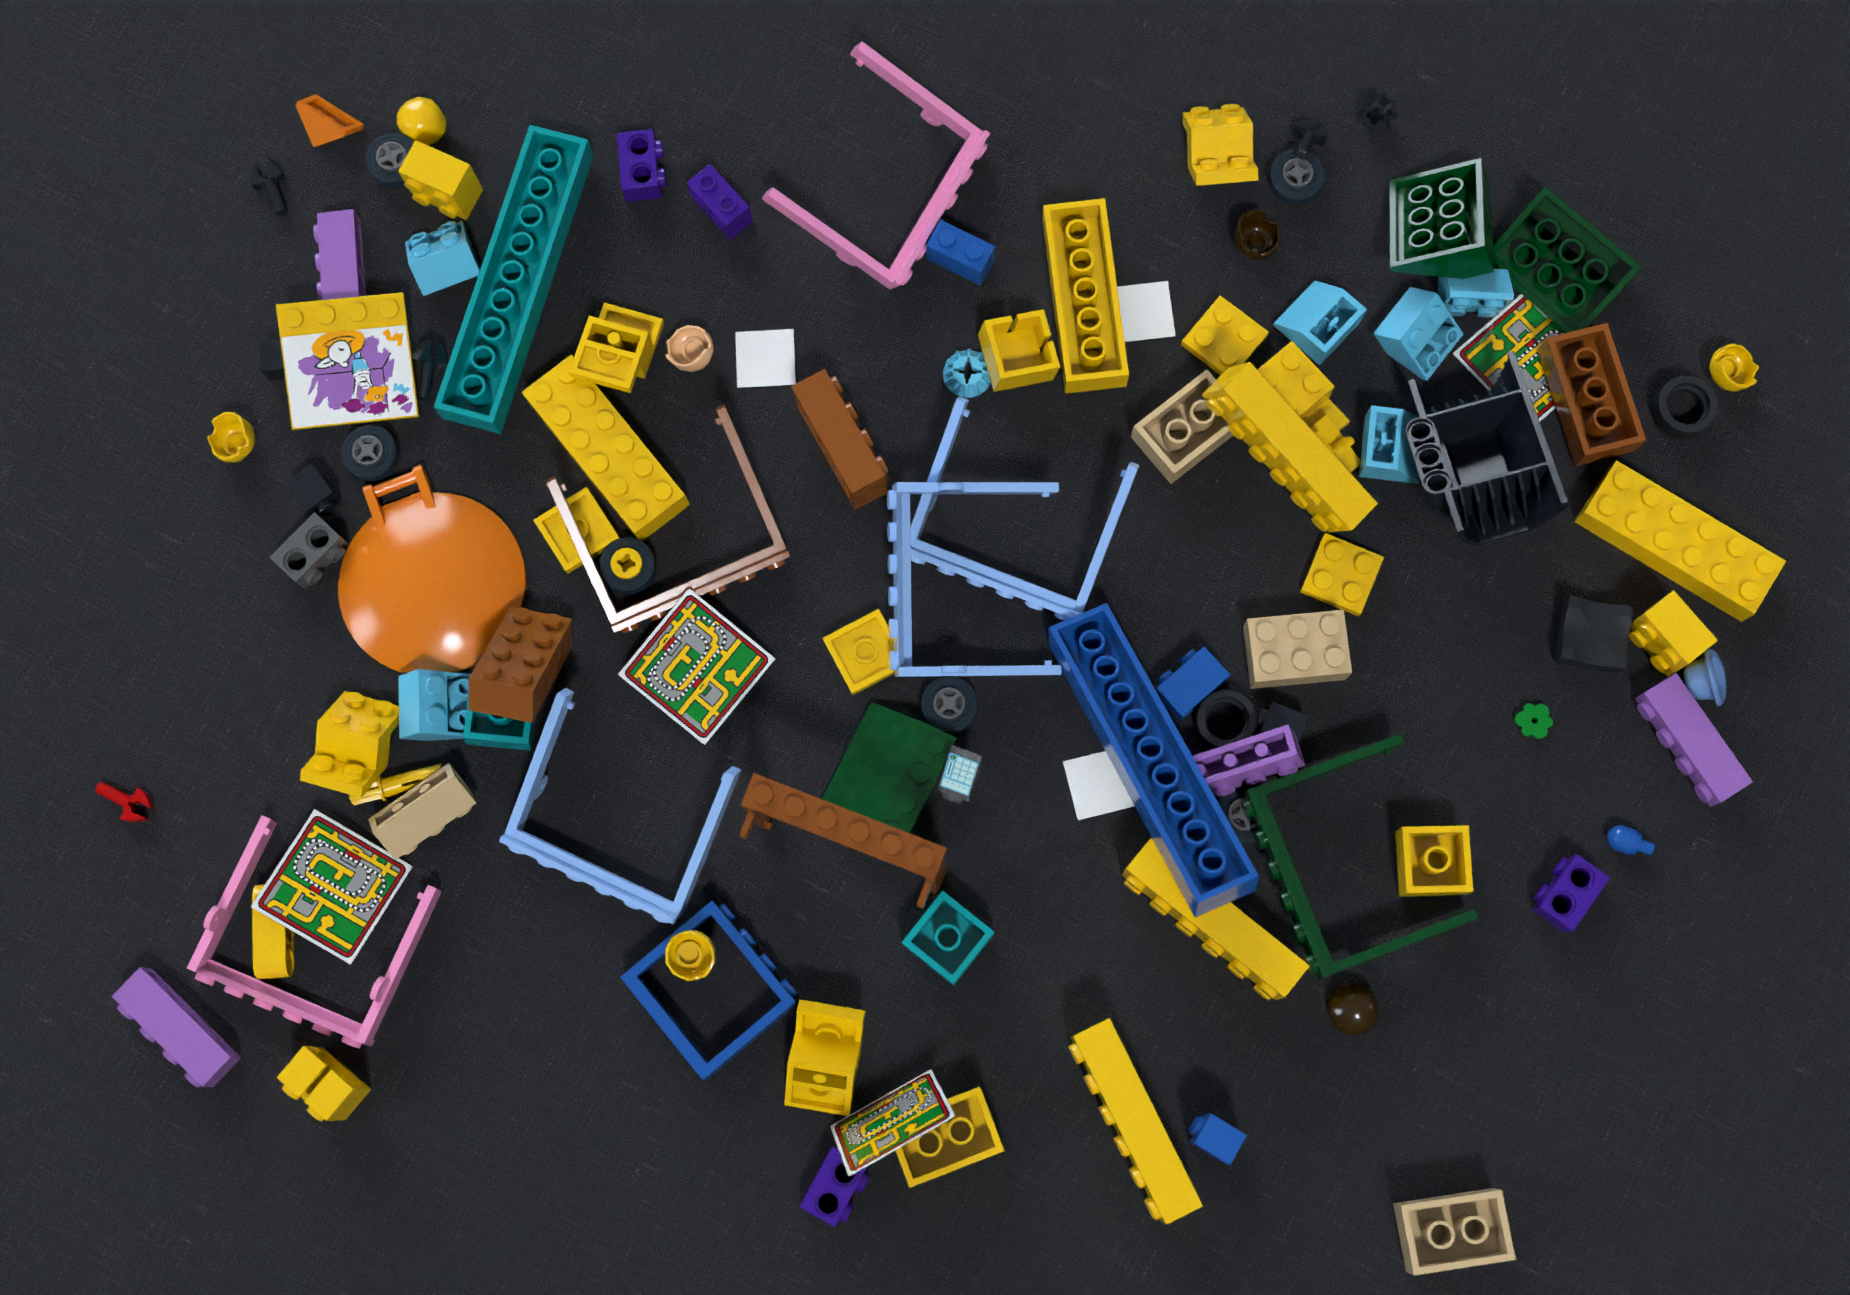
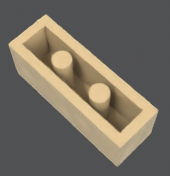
(422, 811)

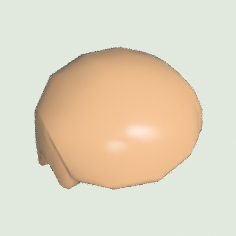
(690, 348)

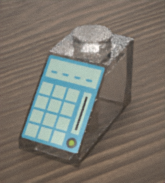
(960, 775)

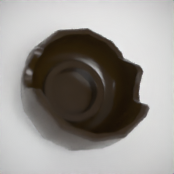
(1256, 235)
(1352, 1008)

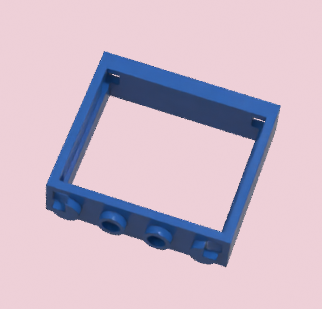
(668, 1024)

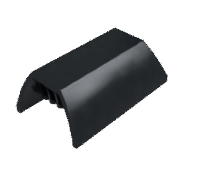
(1486, 461)

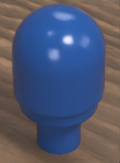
(1628, 841)

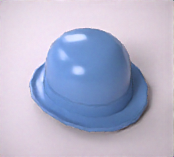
(1706, 678)

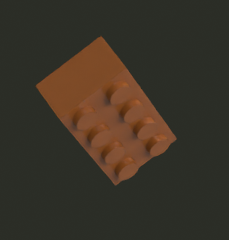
(1591, 394)
(839, 438)
(520, 664)

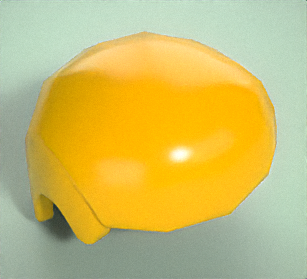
(421, 120)
(1733, 368)
(232, 437)
(690, 955)

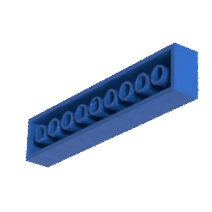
(1152, 761)

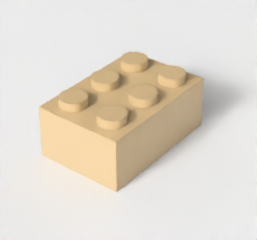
(1181, 430)
(1297, 649)
(1454, 1231)

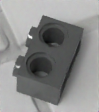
(304, 545)

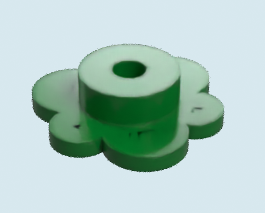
(1540, 715)

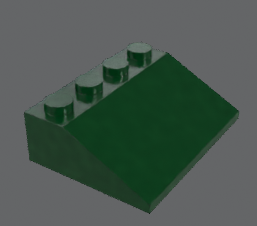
(1442, 222)
(1563, 262)
(890, 768)

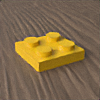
(1224, 337)
(591, 521)
(1342, 574)
(862, 651)

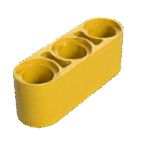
(271, 945)

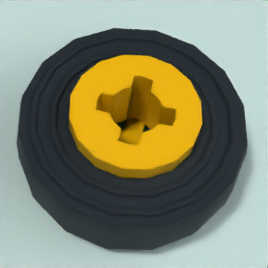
(634, 574)

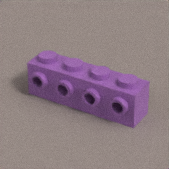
(1251, 760)

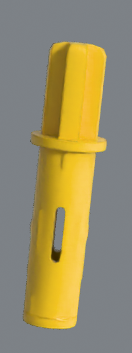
(395, 784)

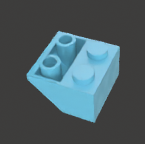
(442, 257)
(1481, 294)
(1320, 319)
(1419, 332)
(1386, 446)
(432, 705)

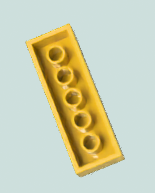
(1085, 296)
(1288, 449)
(606, 450)
(1680, 541)
(1223, 930)
(1136, 1122)

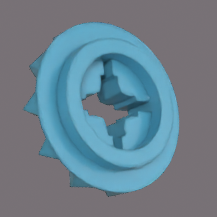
(955, 381)

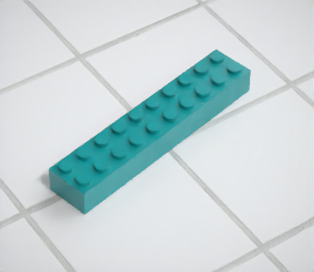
(514, 279)

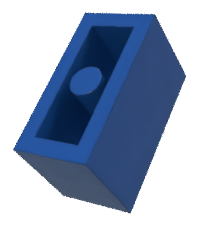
(960, 252)
(1191, 682)
(1216, 1137)

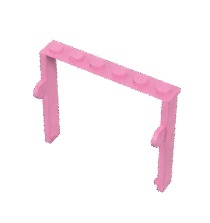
(936, 114)
(295, 1007)

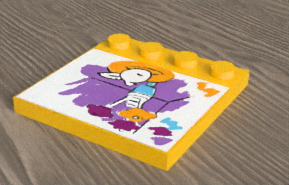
(347, 361)

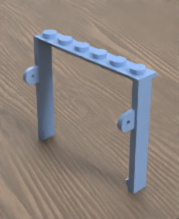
(900, 566)
(981, 574)
(582, 870)

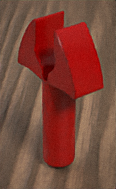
(126, 801)

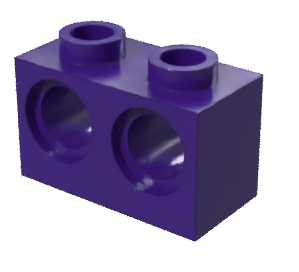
(636, 166)
(719, 201)
(1576, 899)
(828, 1182)

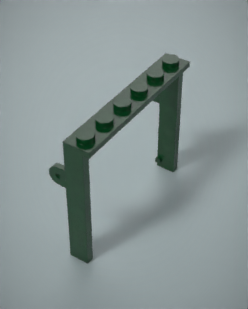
(1282, 869)

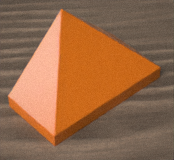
(325, 121)

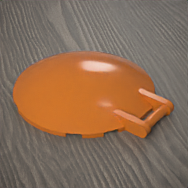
(428, 578)

